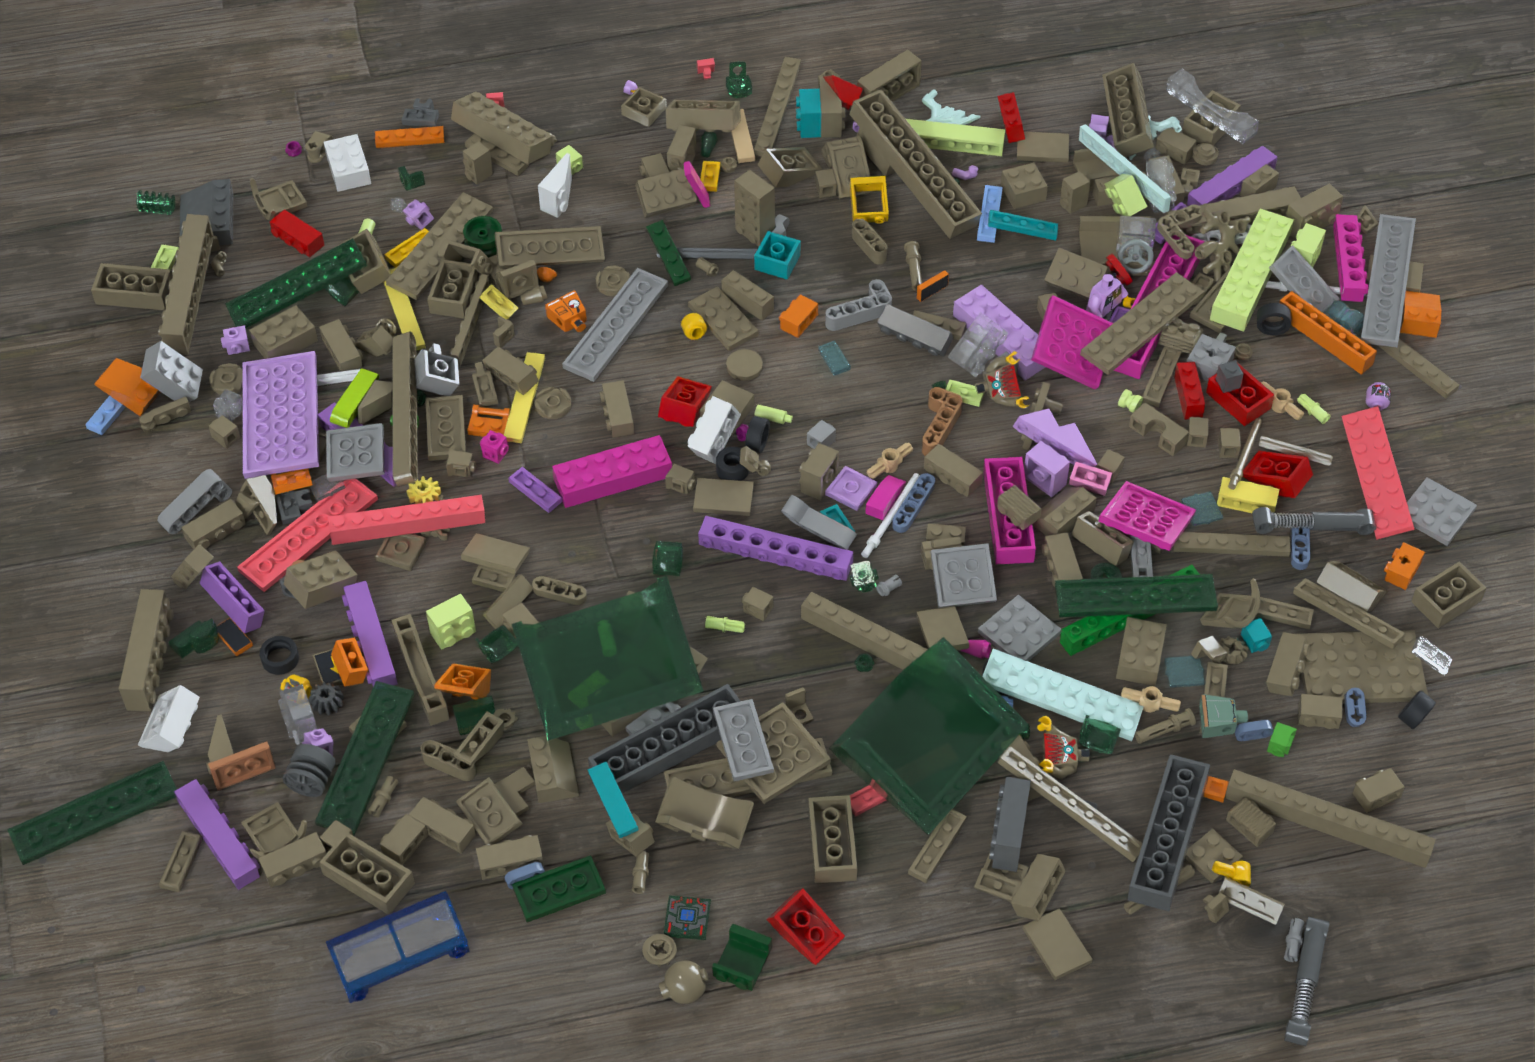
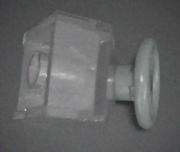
(1135, 242)

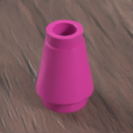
(978, 648)

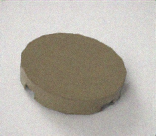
(611, 280)
(744, 364)
(227, 377)
(553, 403)

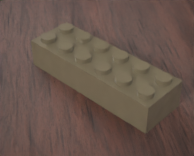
(1127, 110)
(501, 127)
(146, 650)

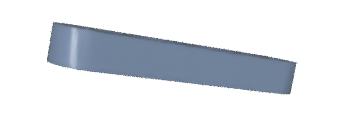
(912, 502)

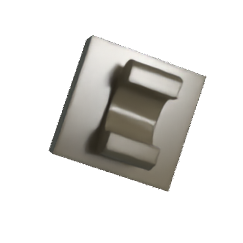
(1216, 907)

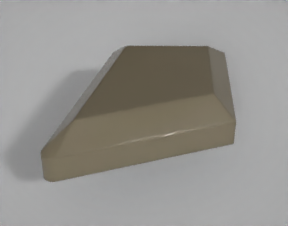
(1367, 220)
(246, 504)

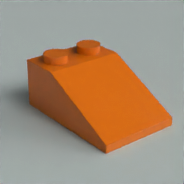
(1421, 314)
(124, 384)
(465, 681)

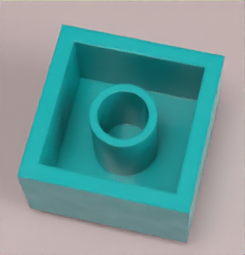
(809, 113)
(777, 255)

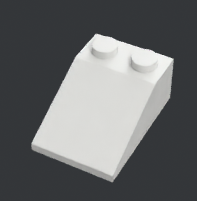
(556, 187)

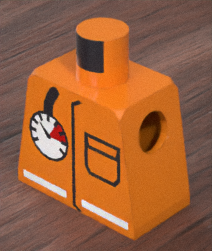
(567, 312)

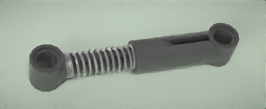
(1359, 521)
(1307, 979)

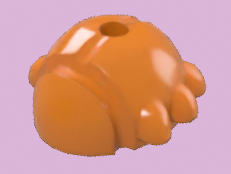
(546, 274)

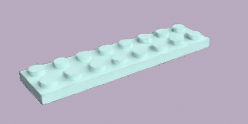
(1060, 693)

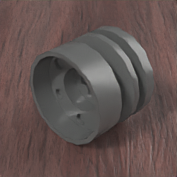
(309, 770)

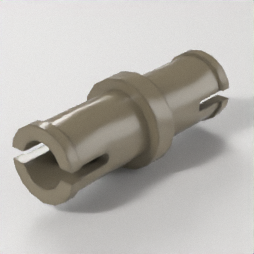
(383, 796)
(640, 872)

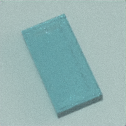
(834, 358)

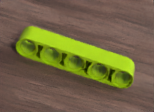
(347, 406)

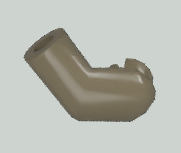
(217, 263)

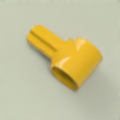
(1238, 871)

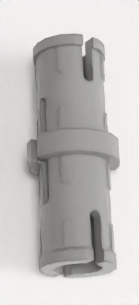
(1294, 940)

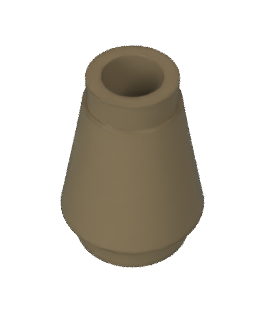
(535, 295)

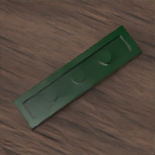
(668, 253)

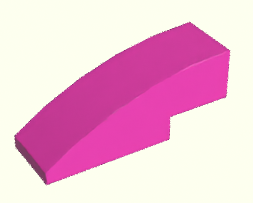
(884, 497)

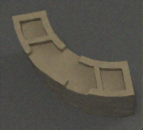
(704, 814)

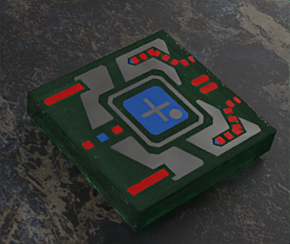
(687, 917)

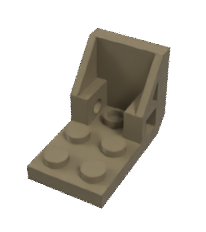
(847, 161)
(514, 280)

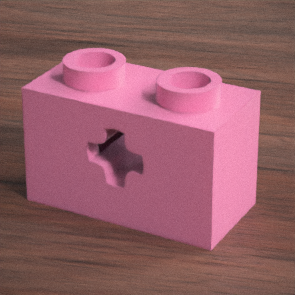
(1090, 478)

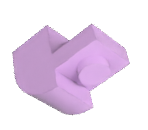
(1099, 125)

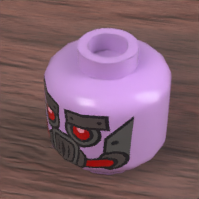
(1378, 395)

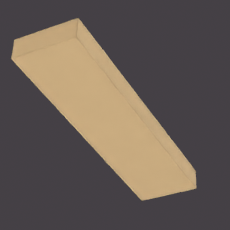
(742, 141)

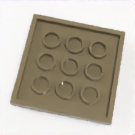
(791, 750)

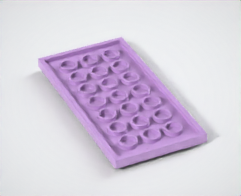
(280, 414)

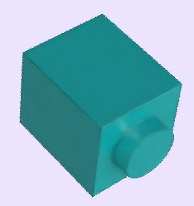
(1256, 636)

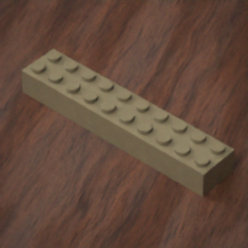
(915, 164)

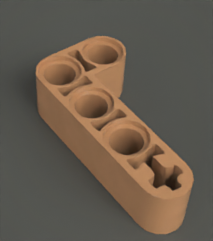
(948, 409)

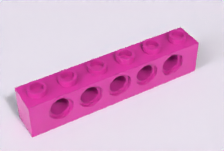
(1349, 258)

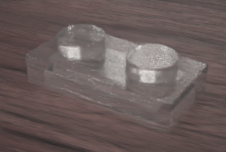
(1431, 655)

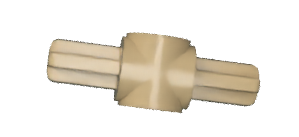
(1283, 403)
(889, 460)
(1151, 693)

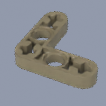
(1175, 229)

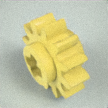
(423, 491)

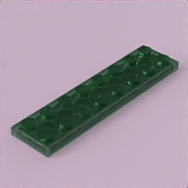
(296, 284)
(1136, 595)
(365, 756)
(92, 812)

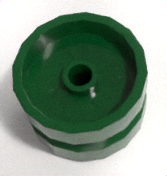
(480, 234)

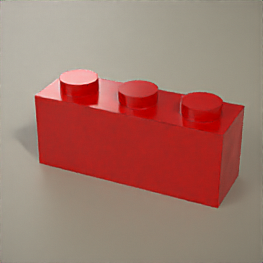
(1011, 117)
(296, 233)
(1189, 390)

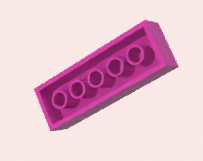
(612, 471)
(1009, 541)

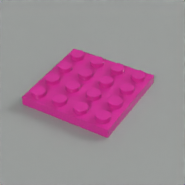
(1063, 336)
(1147, 515)

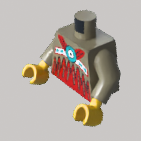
(1001, 382)
(1059, 751)

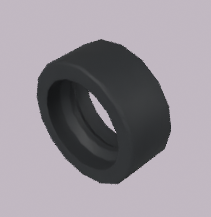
(1273, 328)
(757, 434)
(274, 643)

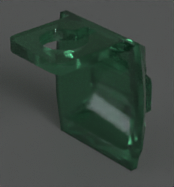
(738, 85)
(342, 291)
(667, 558)
(204, 637)
(497, 644)
(1099, 735)

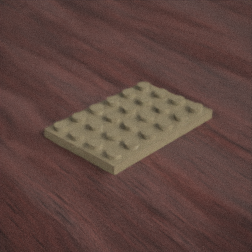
(1361, 662)

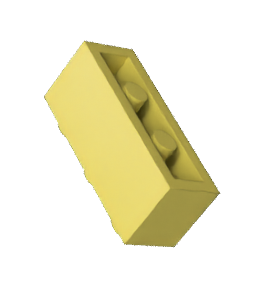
(1247, 496)

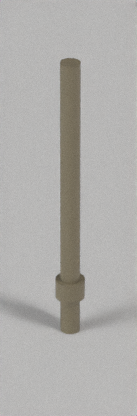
(1237, 473)

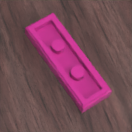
(696, 184)

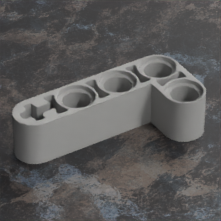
(859, 310)
(193, 499)
(818, 523)

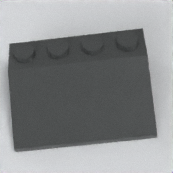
(215, 201)

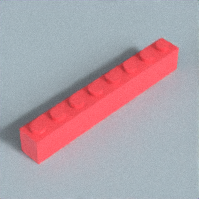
(406, 519)

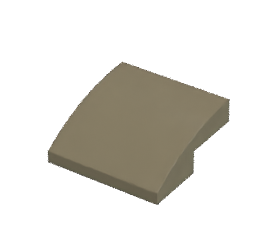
(1000, 882)

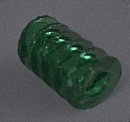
(155, 204)

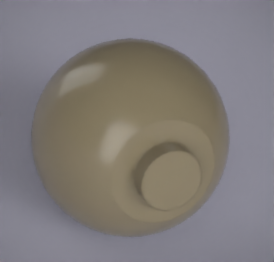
(684, 982)

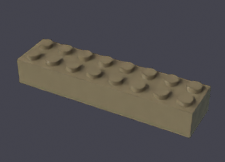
(186, 283)

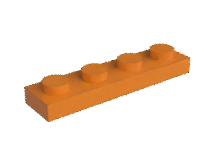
(409, 137)

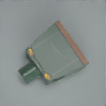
(1219, 716)

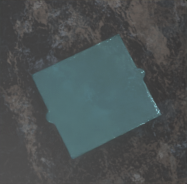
(1205, 506)
(1184, 671)

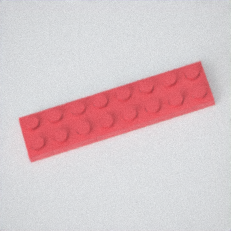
(1377, 472)
(304, 535)

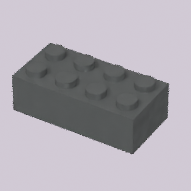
(1009, 824)

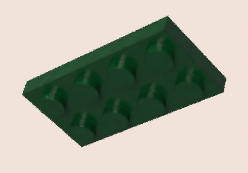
(558, 888)

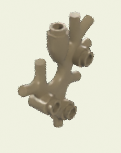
(1228, 231)

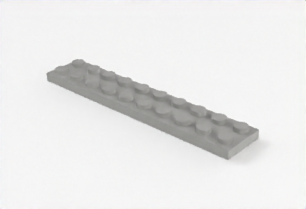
(1388, 281)

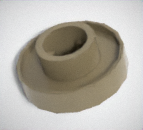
(1205, 154)

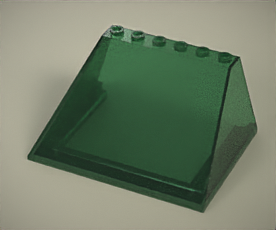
(608, 660)
(929, 735)

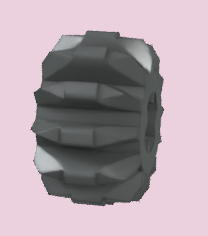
(326, 698)

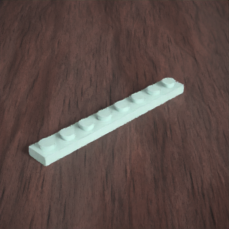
(1122, 166)

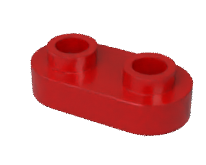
(1122, 275)

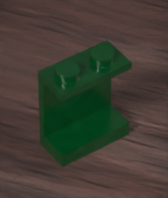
(742, 957)

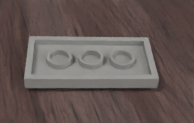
(1302, 279)
(743, 740)

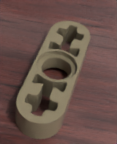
(566, 596)

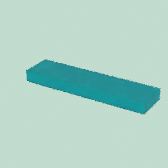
(1022, 225)
(613, 800)

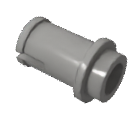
(886, 587)

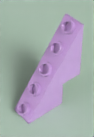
(1064, 439)

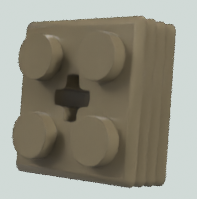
(643, 106)
(1180, 336)

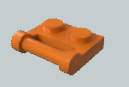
(481, 426)
(291, 480)

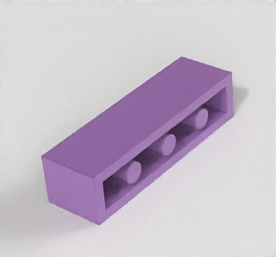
(232, 597)

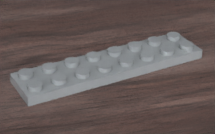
(615, 324)

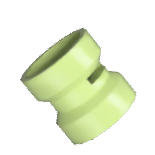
(1130, 401)

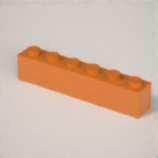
(1329, 334)

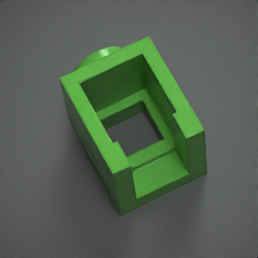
(1281, 740)

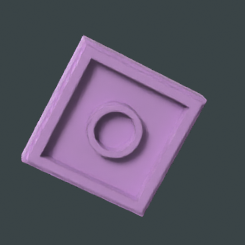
(851, 488)

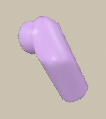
(965, 175)

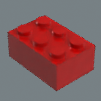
(1243, 403)

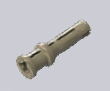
(913, 259)
(1174, 723)

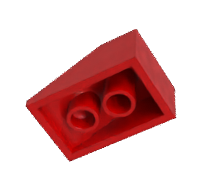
(683, 401)
(1279, 471)
(806, 926)

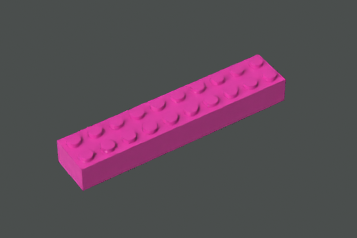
(1164, 267)

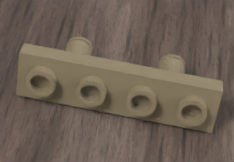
(1041, 404)

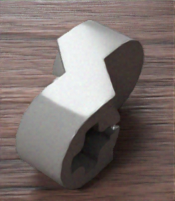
(781, 224)

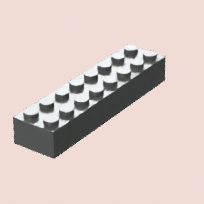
(665, 741)
(1169, 833)

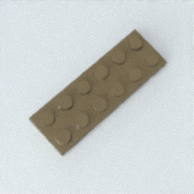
(550, 246)

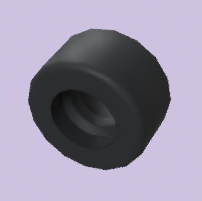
(725, 472)
(1416, 709)

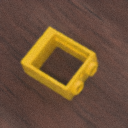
(869, 184)

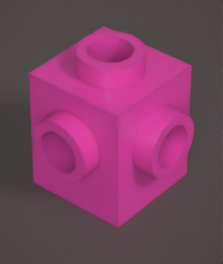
(494, 446)

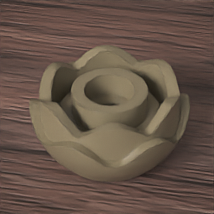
(388, 325)

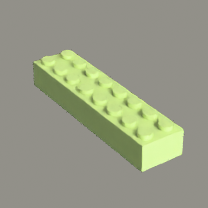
(1251, 270)

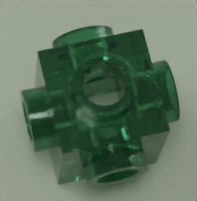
(864, 576)

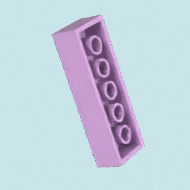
(1019, 337)

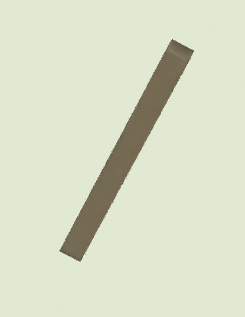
(404, 410)

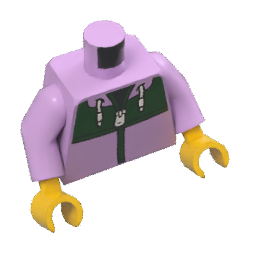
(1107, 295)

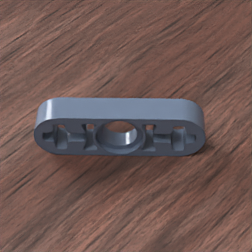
(1295, 550)

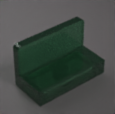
(181, 643)
(471, 712)

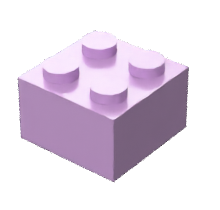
(1046, 468)

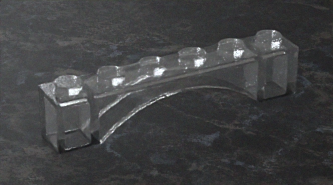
(1236, 124)

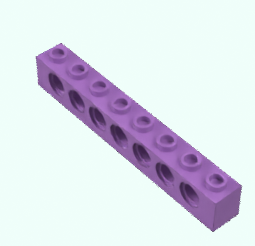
(789, 550)

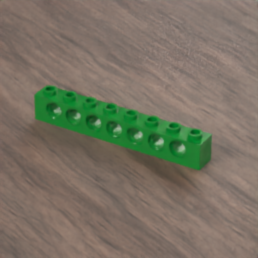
(1097, 628)

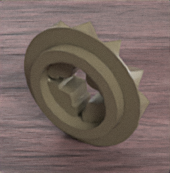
(1240, 652)
(656, 942)

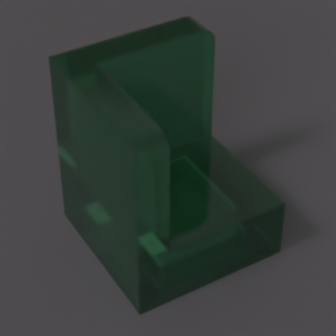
(411, 180)

